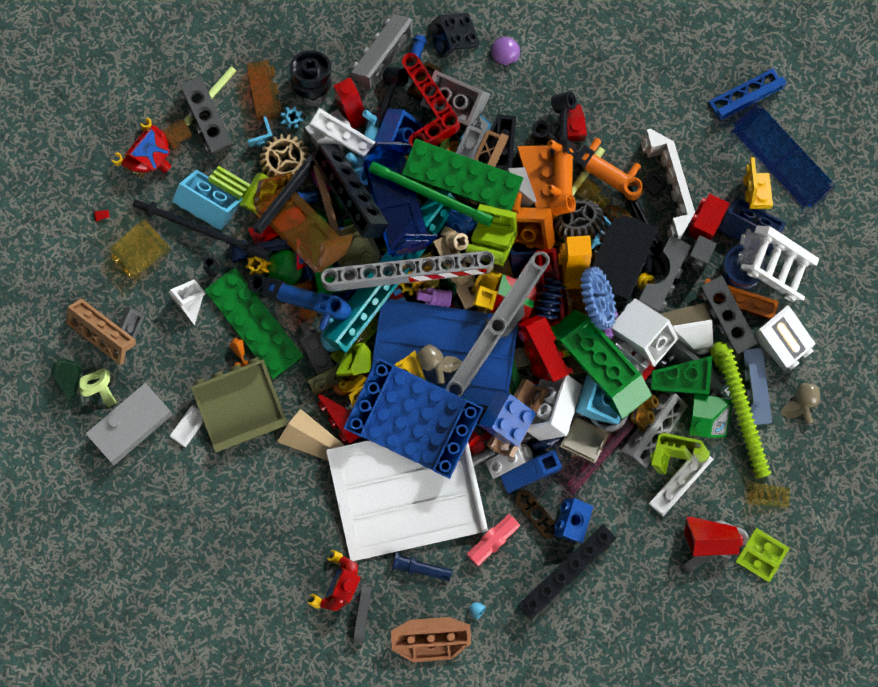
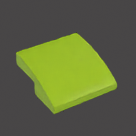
(762, 554)

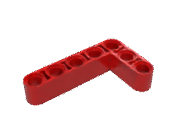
(433, 102)

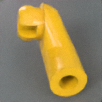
(351, 386)

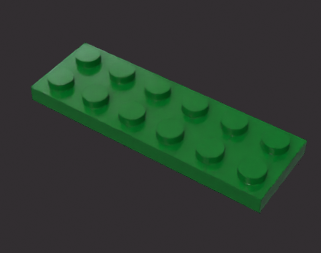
(462, 176)
(254, 323)

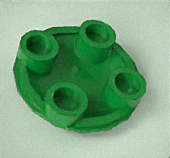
(284, 267)

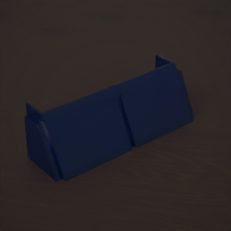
(783, 156)
(397, 203)

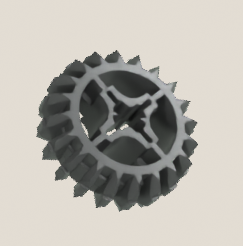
(579, 221)

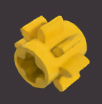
(260, 268)
(405, 286)

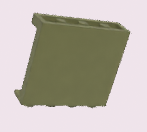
(238, 404)

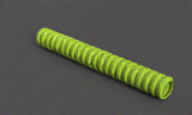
(743, 413)

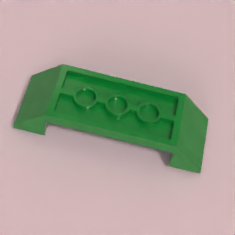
(602, 362)

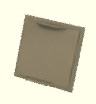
(585, 440)

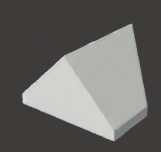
(188, 298)

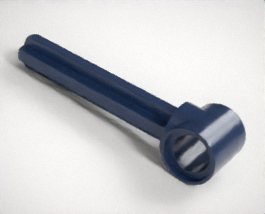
(274, 245)

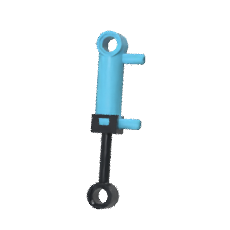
(393, 78)

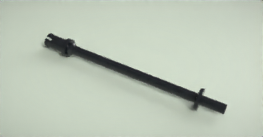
(251, 249)

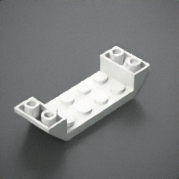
(657, 144)

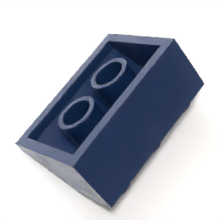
(741, 218)

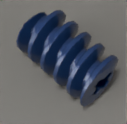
(550, 298)

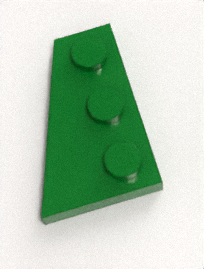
(684, 378)

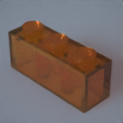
(264, 90)

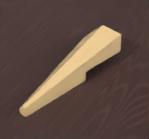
(308, 436)

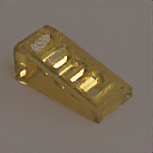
(753, 494)

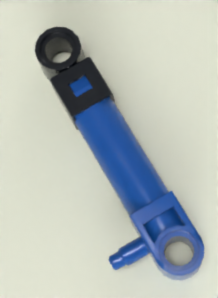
(283, 293)

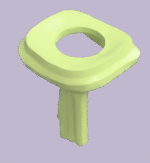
(100, 386)

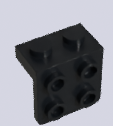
(453, 33)

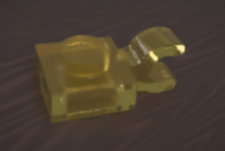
(591, 191)

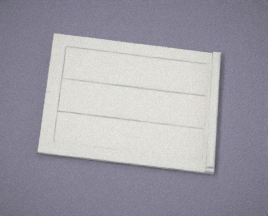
(399, 504)

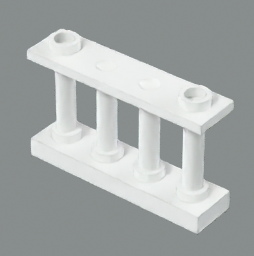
(792, 252)

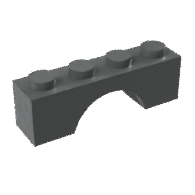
(672, 255)

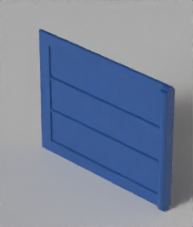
(453, 331)

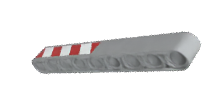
(399, 276)

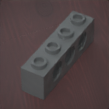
(197, 87)
(746, 338)

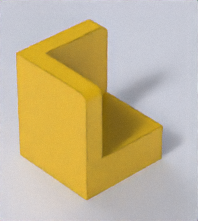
(488, 280)
(484, 298)

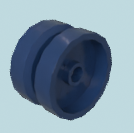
(732, 274)

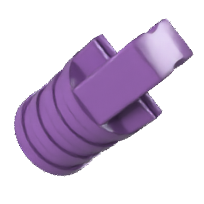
(435, 297)

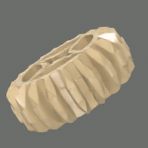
(272, 150)

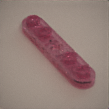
(588, 469)

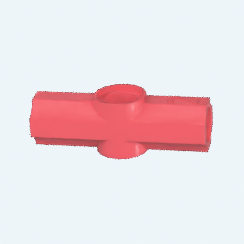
(493, 540)

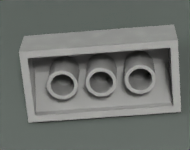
(382, 51)

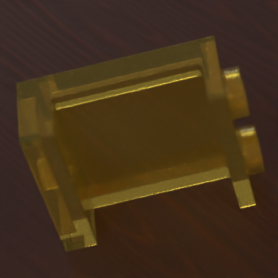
(138, 249)

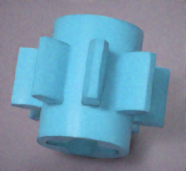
(295, 115)

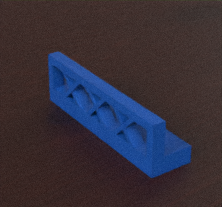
(748, 98)

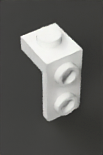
(501, 464)

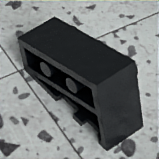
(506, 125)

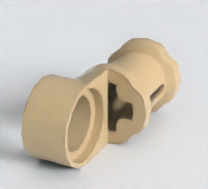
(453, 239)

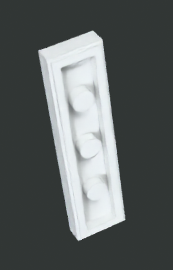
(341, 133)
(678, 485)

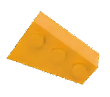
(574, 259)

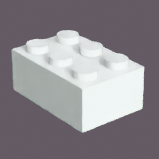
(557, 409)

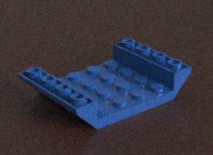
(413, 418)

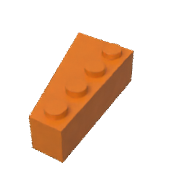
(540, 171)
(535, 228)

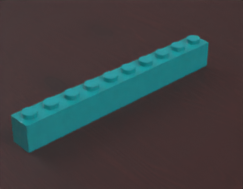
(369, 300)

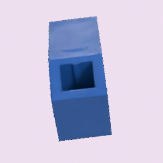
(531, 471)

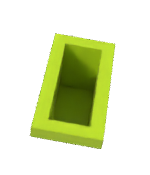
(355, 360)

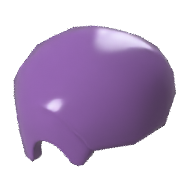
(505, 51)

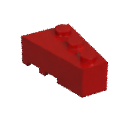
(541, 349)

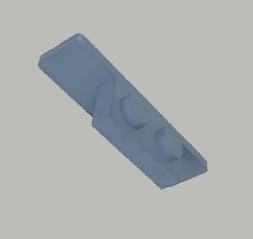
(757, 386)

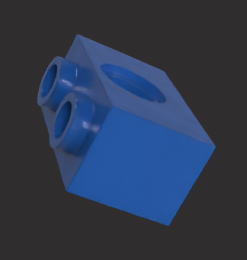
(581, 515)

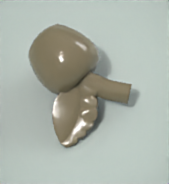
(432, 358)
(806, 396)

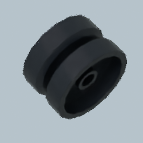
(310, 74)

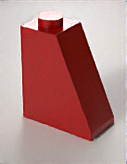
(349, 102)
(711, 537)

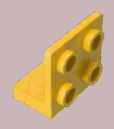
(758, 187)

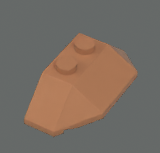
(431, 639)

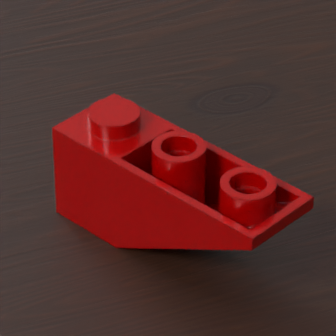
(338, 418)

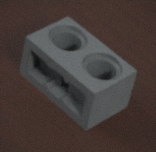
(700, 254)

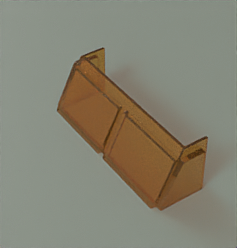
(301, 225)

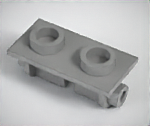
(637, 360)

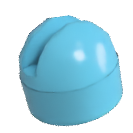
(475, 610)

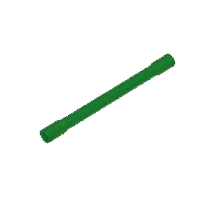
(386, 173)

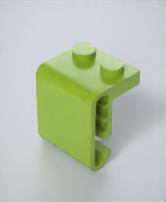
(496, 238)
(676, 446)

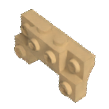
(464, 283)

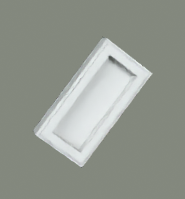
(187, 427)

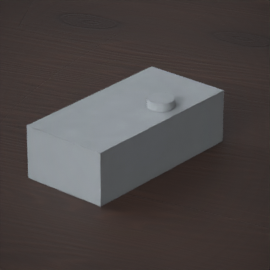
(129, 424)

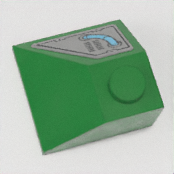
(709, 416)

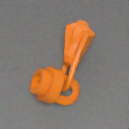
(238, 348)

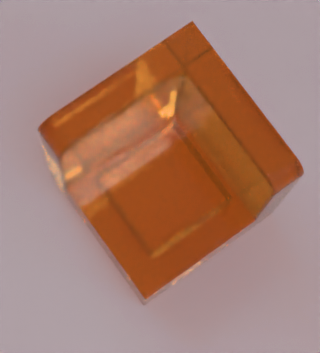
(177, 133)

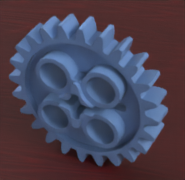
(598, 298)

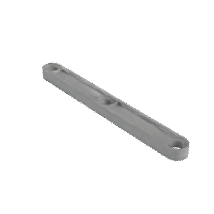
(504, 313)

